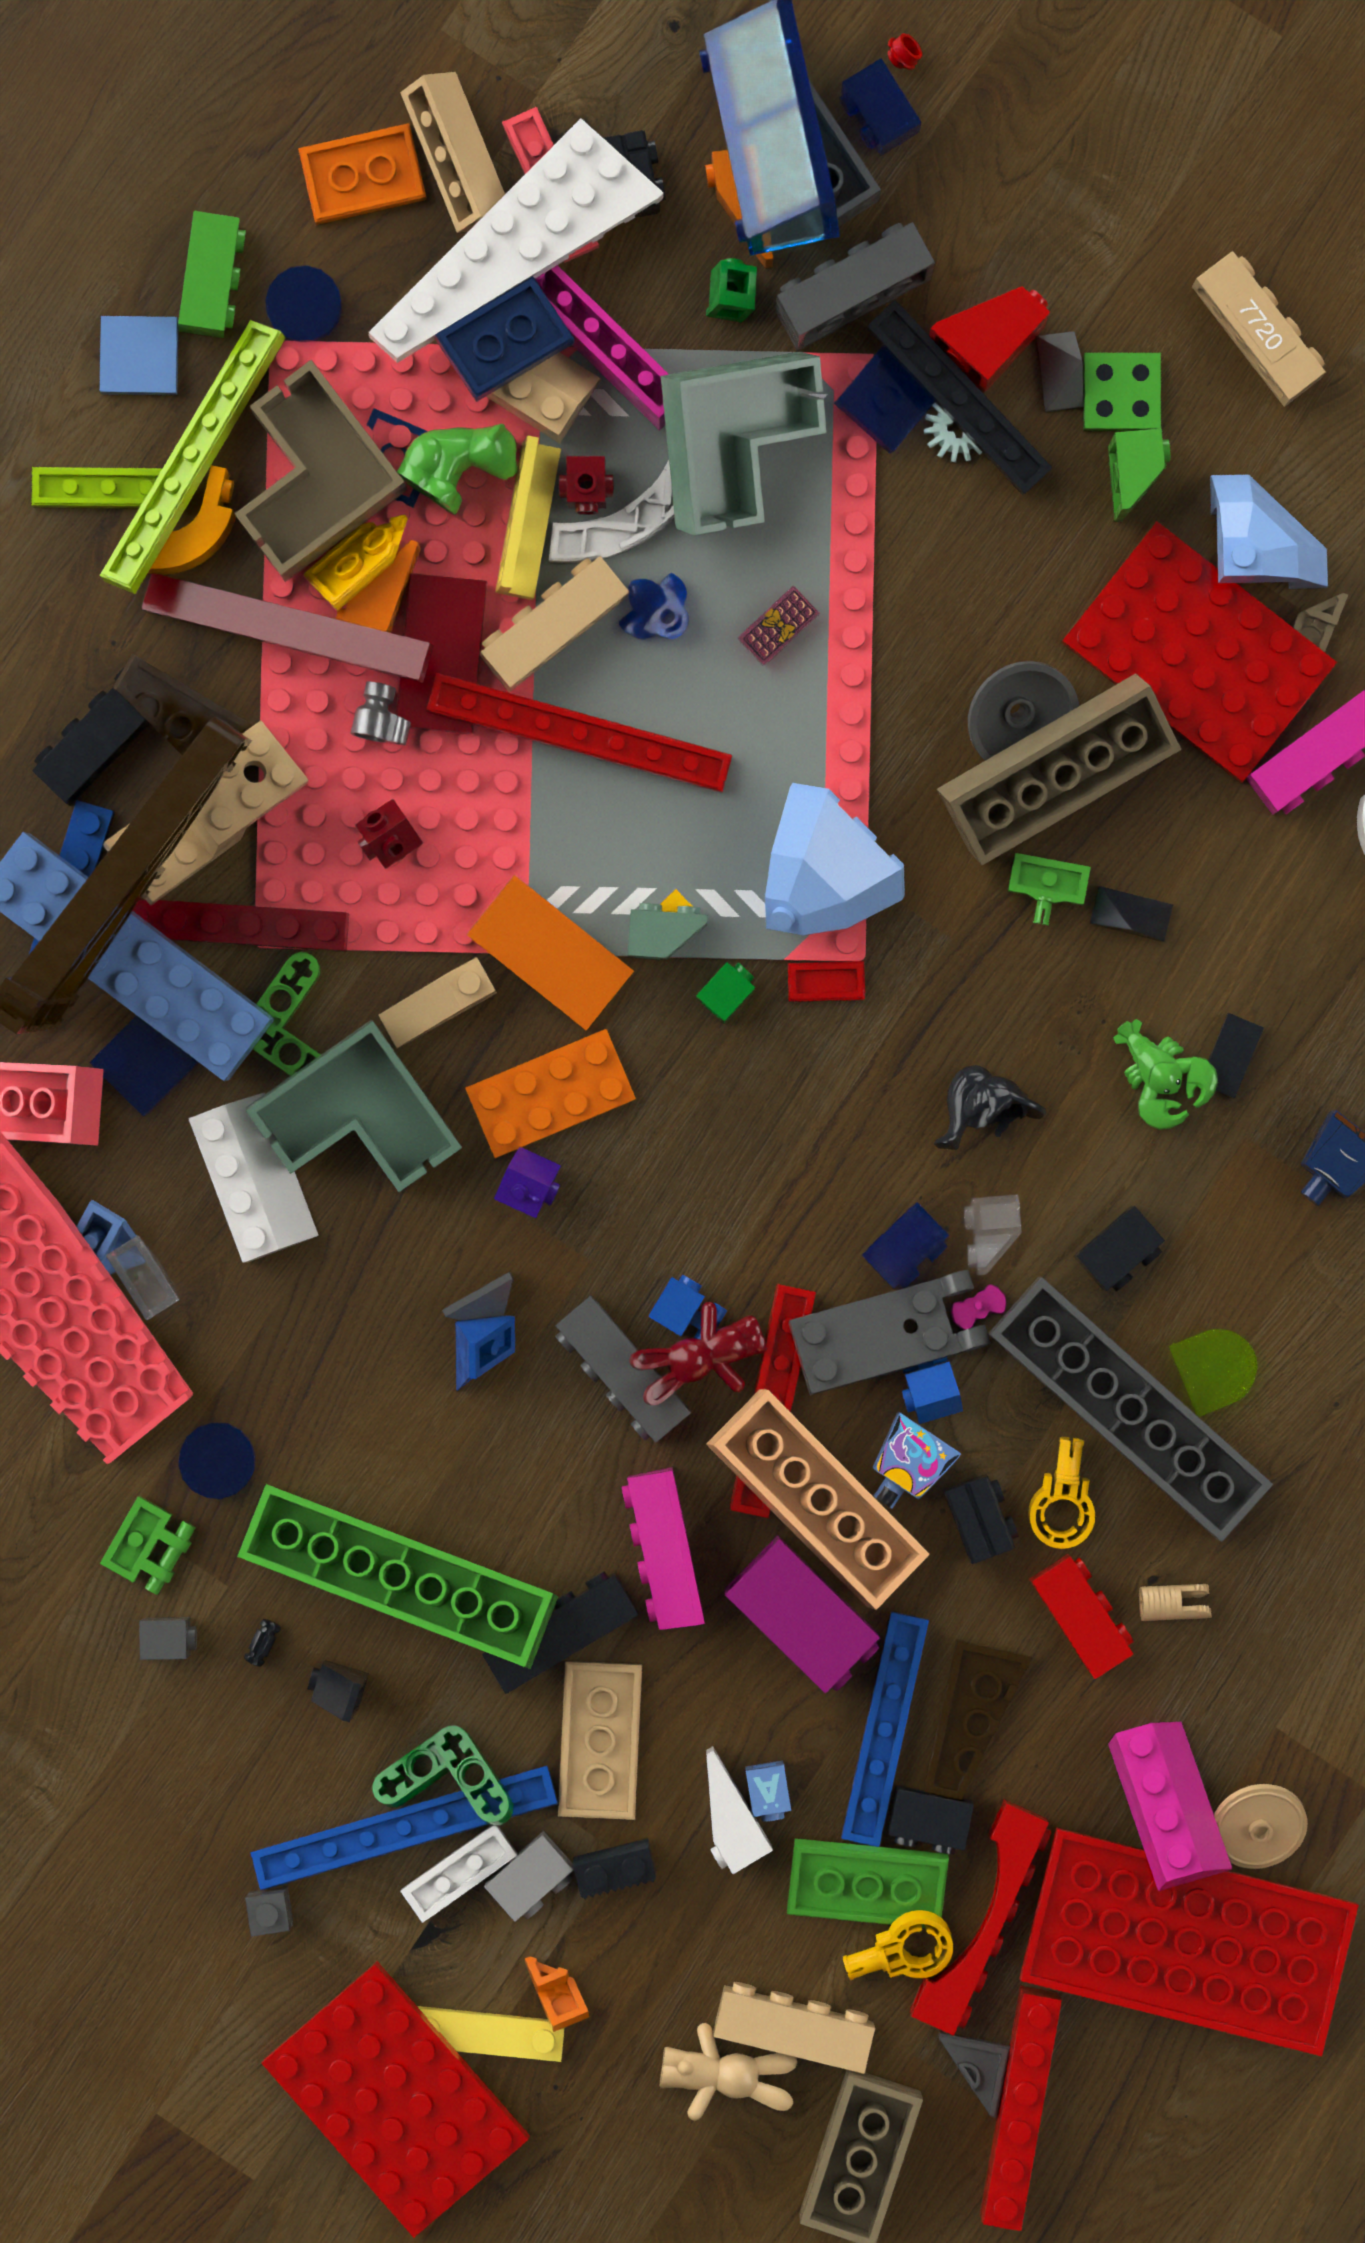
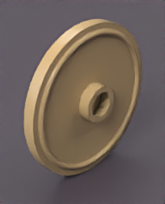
(1261, 1825)

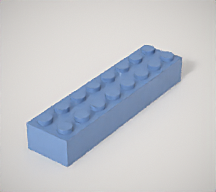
(140, 965)

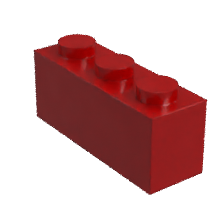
(1083, 1615)

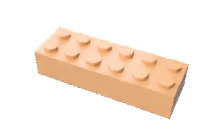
(818, 1499)

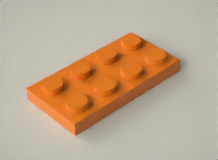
(550, 1093)

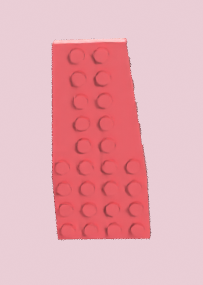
(73, 1323)

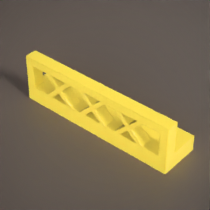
(528, 519)

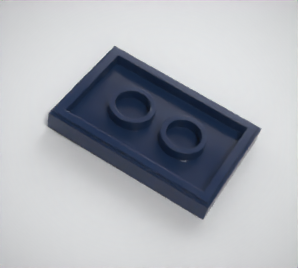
(504, 339)

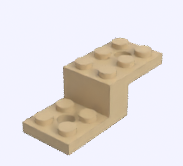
(230, 809)

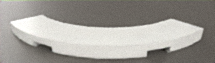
(618, 531)

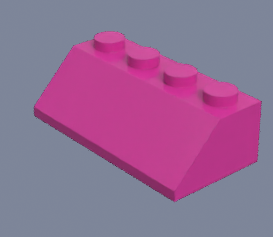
(665, 1549)
(1169, 1804)

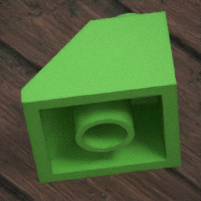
(1135, 465)

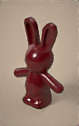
(694, 1357)

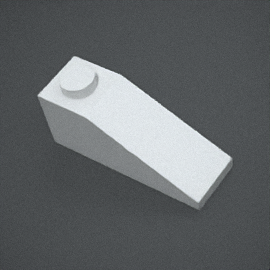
(734, 1829)

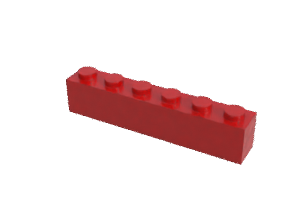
(1020, 2108)

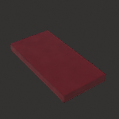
(451, 618)

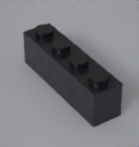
(89, 745)
(571, 1627)

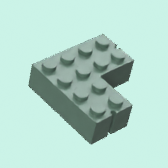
(715, 431)
(360, 1089)

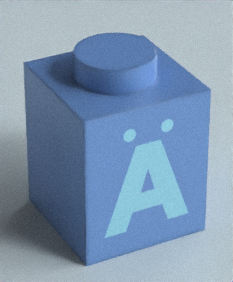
(768, 1790)

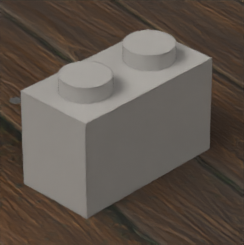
(530, 1877)

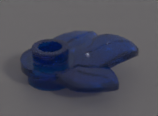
(652, 604)

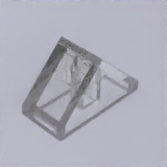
(143, 1277)

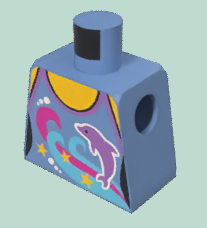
(910, 1460)

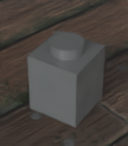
(166, 1638)
(269, 1911)

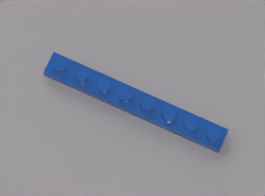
(394, 1831)

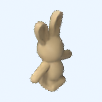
(731, 2075)

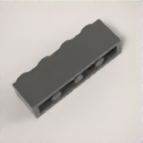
(607, 1358)

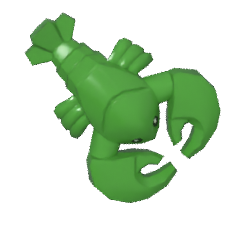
(1164, 1075)

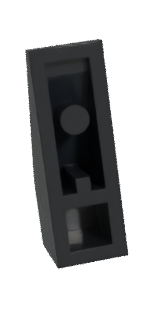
(338, 1689)

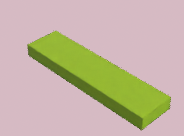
(91, 487)

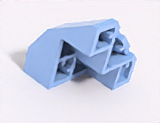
(1261, 538)
(826, 867)

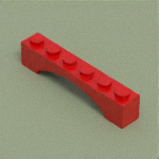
(945, 1997)

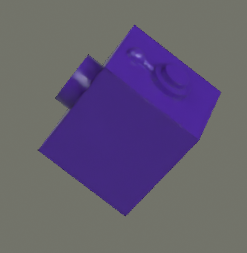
(528, 1182)

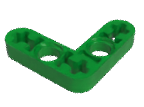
(442, 1763)

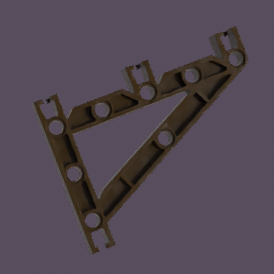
(93, 918)

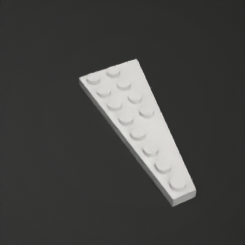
(550, 213)

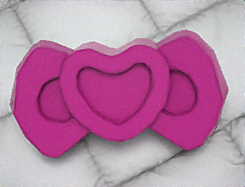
(990, 1300)

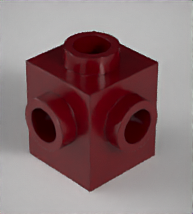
(582, 471)
(387, 834)

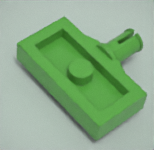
(1048, 883)

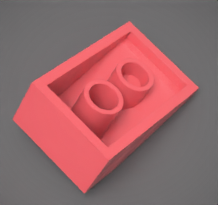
(50, 1103)

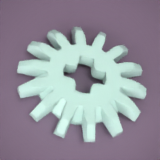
(947, 439)

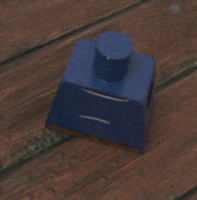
(1335, 1159)

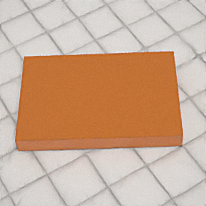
(362, 174)

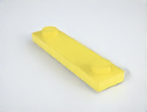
(497, 2034)

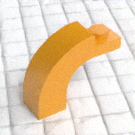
(203, 535)

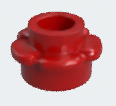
(904, 51)

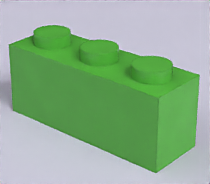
(210, 274)

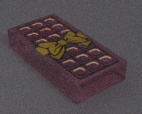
(778, 626)

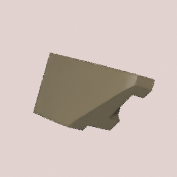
(1319, 621)

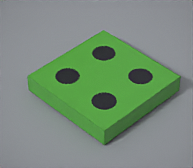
(1121, 391)

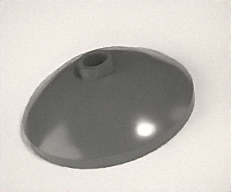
(1042, 697)

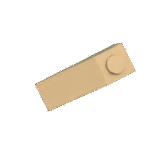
(438, 1002)

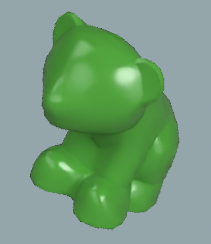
(442, 455)

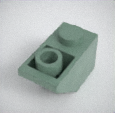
(660, 933)

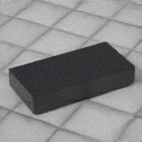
(1233, 1052)

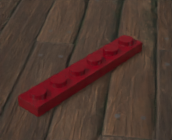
(247, 924)

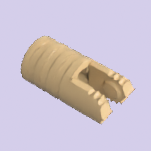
(1166, 1602)

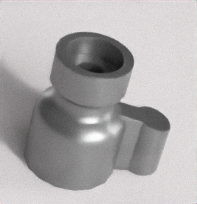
(374, 720)

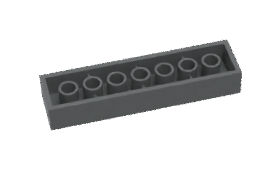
(1130, 1409)

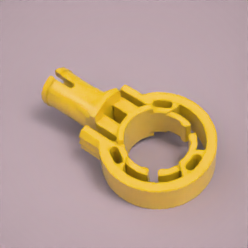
(1066, 1473)
(894, 1959)

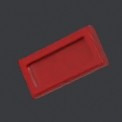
(826, 981)

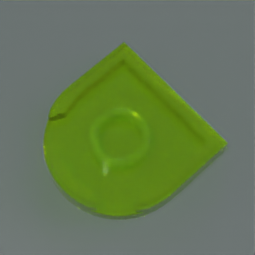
(1214, 1368)

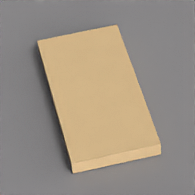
(600, 1740)

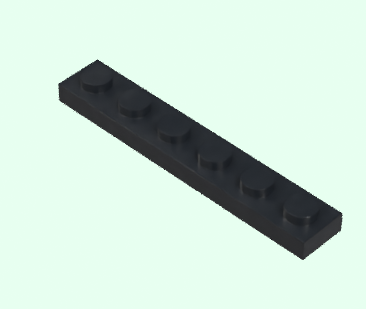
(959, 397)

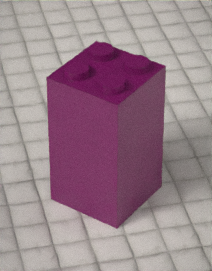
(803, 1615)

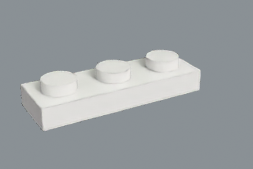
(458, 1872)

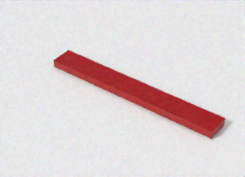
(579, 733)

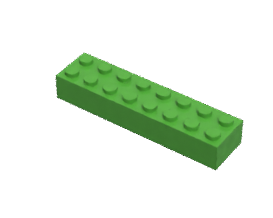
(398, 1576)

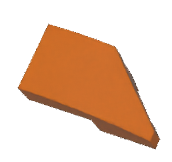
(557, 1994)

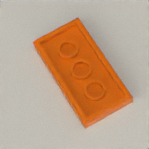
(550, 952)

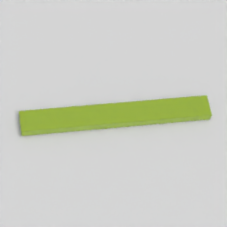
(192, 457)

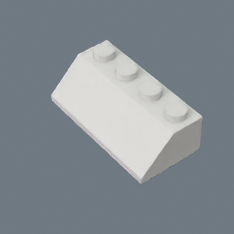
(252, 1183)

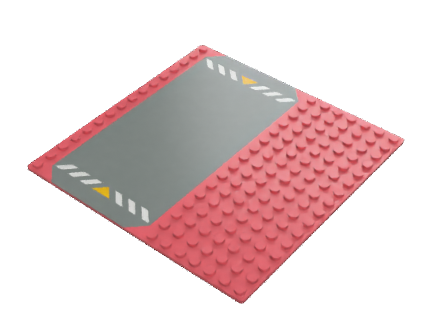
(562, 821)

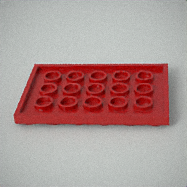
(1207, 648)
(395, 2099)

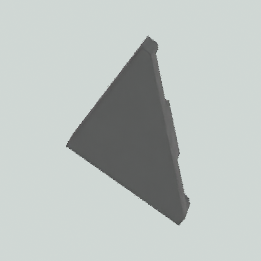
(981, 2064)

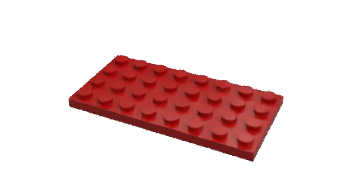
(1202, 1953)

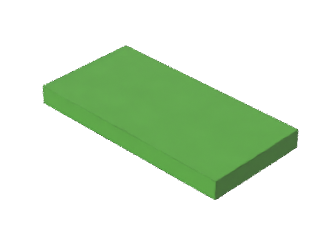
(864, 1881)

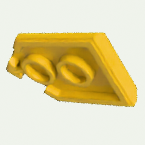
(356, 561)

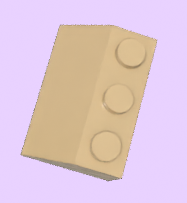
(549, 395)

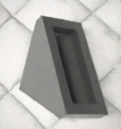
(1060, 371)
(484, 1302)

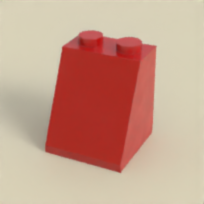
(992, 334)

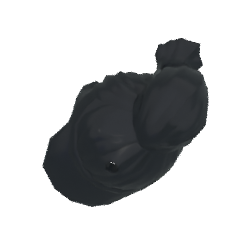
(983, 1099)

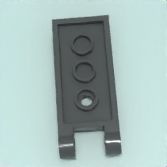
(869, 1335)

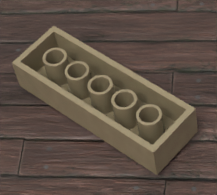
(1059, 769)

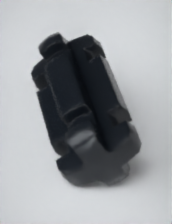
(262, 1642)

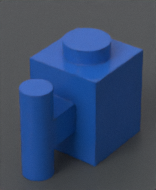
(679, 1306)
(932, 1391)

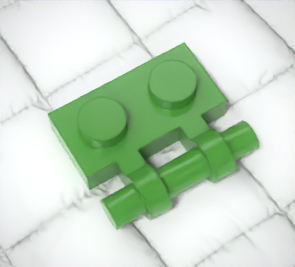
(137, 1539)

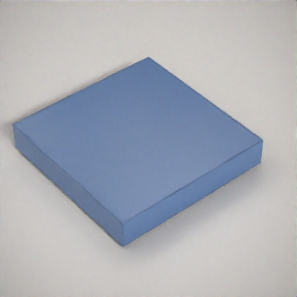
(139, 355)

